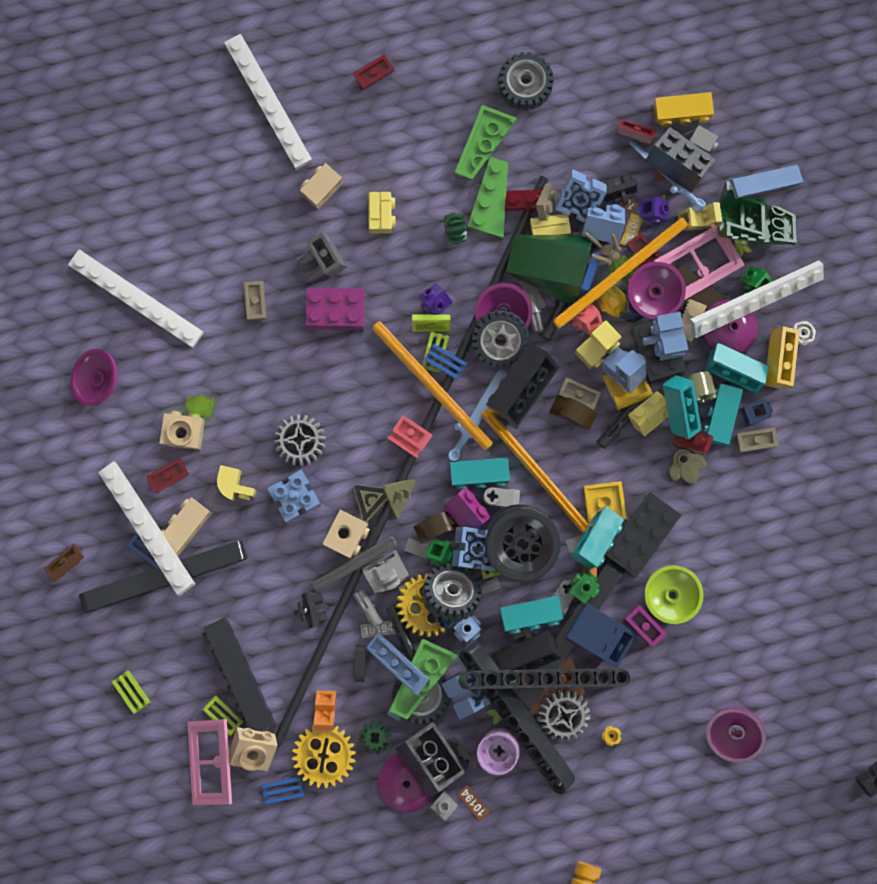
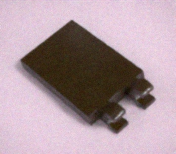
(706, 296)

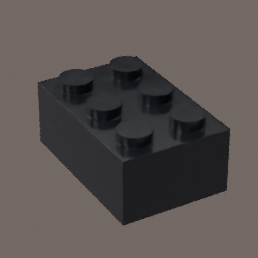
(680, 160)
(655, 369)
(430, 760)

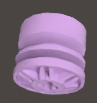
(489, 756)

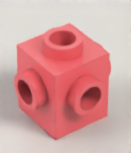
(588, 319)

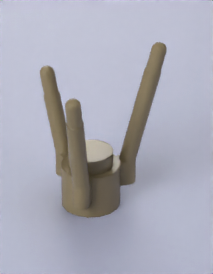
(609, 252)

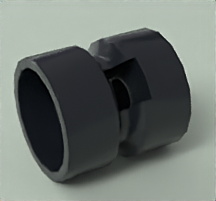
(868, 780)

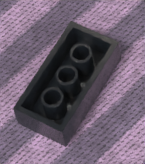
(522, 385)
(642, 535)

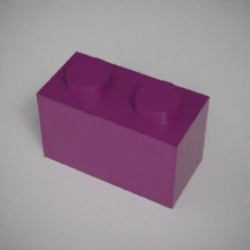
(466, 510)
(644, 626)

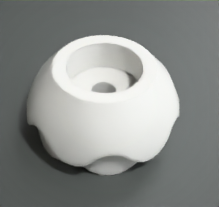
(809, 331)

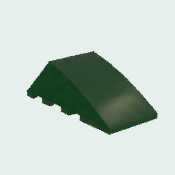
(754, 220)
(551, 263)

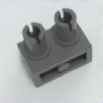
(326, 254)

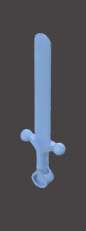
(697, 203)
(476, 415)

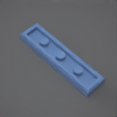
(766, 181)
(397, 663)

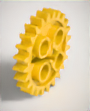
(419, 620)
(342, 758)

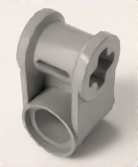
(505, 497)
(564, 599)

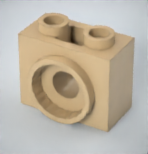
(174, 423)
(357, 530)
(252, 749)

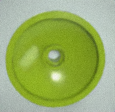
(687, 594)

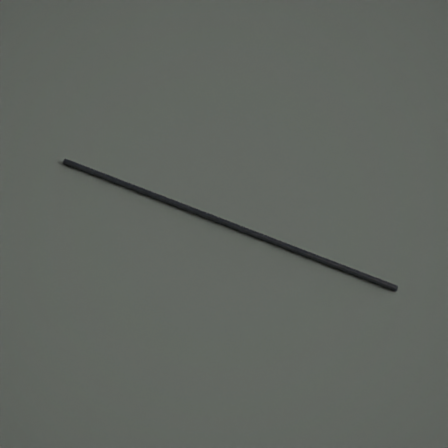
(386, 510)

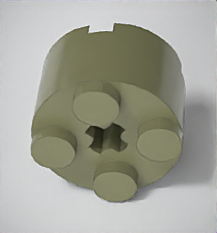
(703, 386)

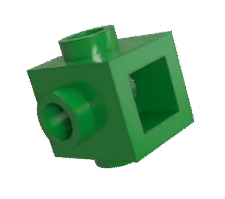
(754, 279)
(440, 552)
(589, 591)

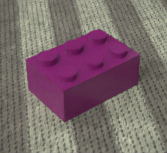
(335, 309)

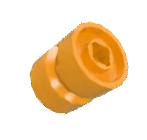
(586, 873)

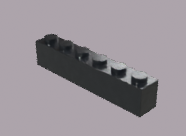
(239, 675)

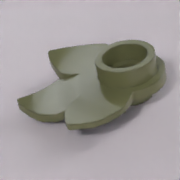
(689, 468)

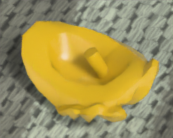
(612, 301)

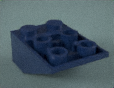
(601, 635)

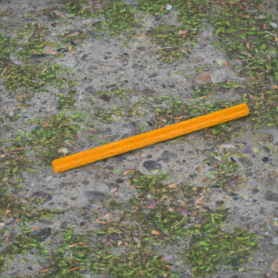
(620, 273)
(432, 385)
(535, 470)

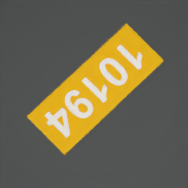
(631, 229)

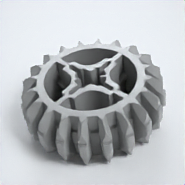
(290, 440)
(570, 710)

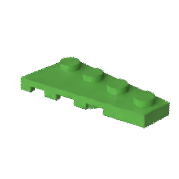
(484, 138)
(489, 207)
(433, 663)

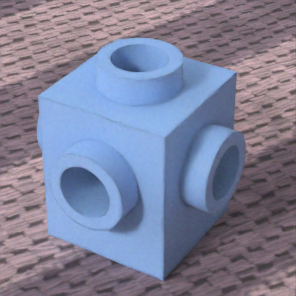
(473, 634)

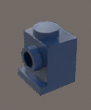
(762, 406)

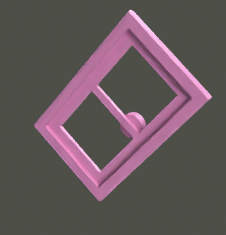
(703, 272)
(220, 761)

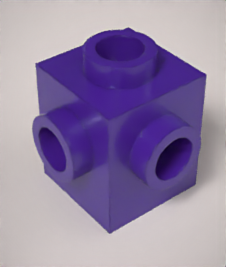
(654, 209)
(435, 300)

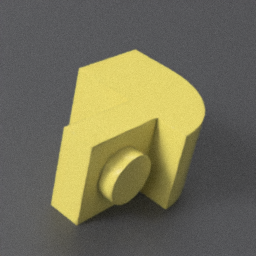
(701, 220)
(228, 485)

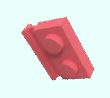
(410, 436)

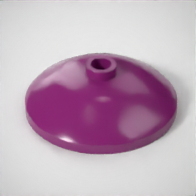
(666, 280)
(504, 295)
(739, 339)
(93, 377)
(732, 743)
(393, 792)

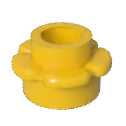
(616, 736)

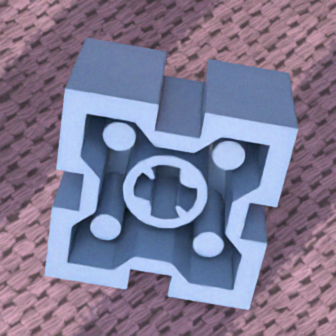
(580, 195)
(669, 336)
(294, 496)
(471, 549)
(466, 700)

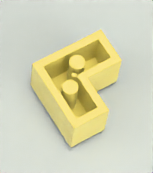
(598, 345)

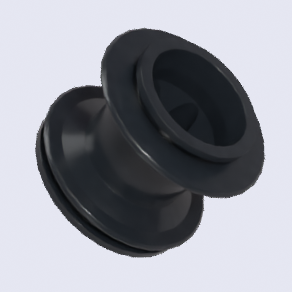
(505, 523)

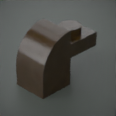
(573, 411)
(435, 527)

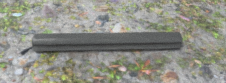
(354, 564)

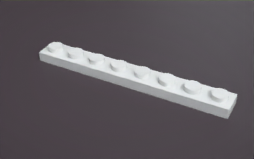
(268, 101)
(136, 298)
(756, 299)
(147, 528)

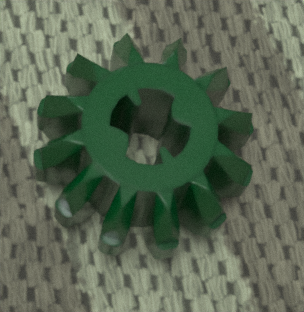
(455, 228)
(368, 736)

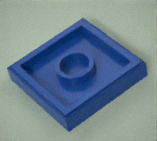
(589, 276)

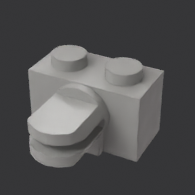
(385, 572)

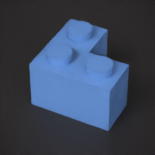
(604, 224)
(625, 368)

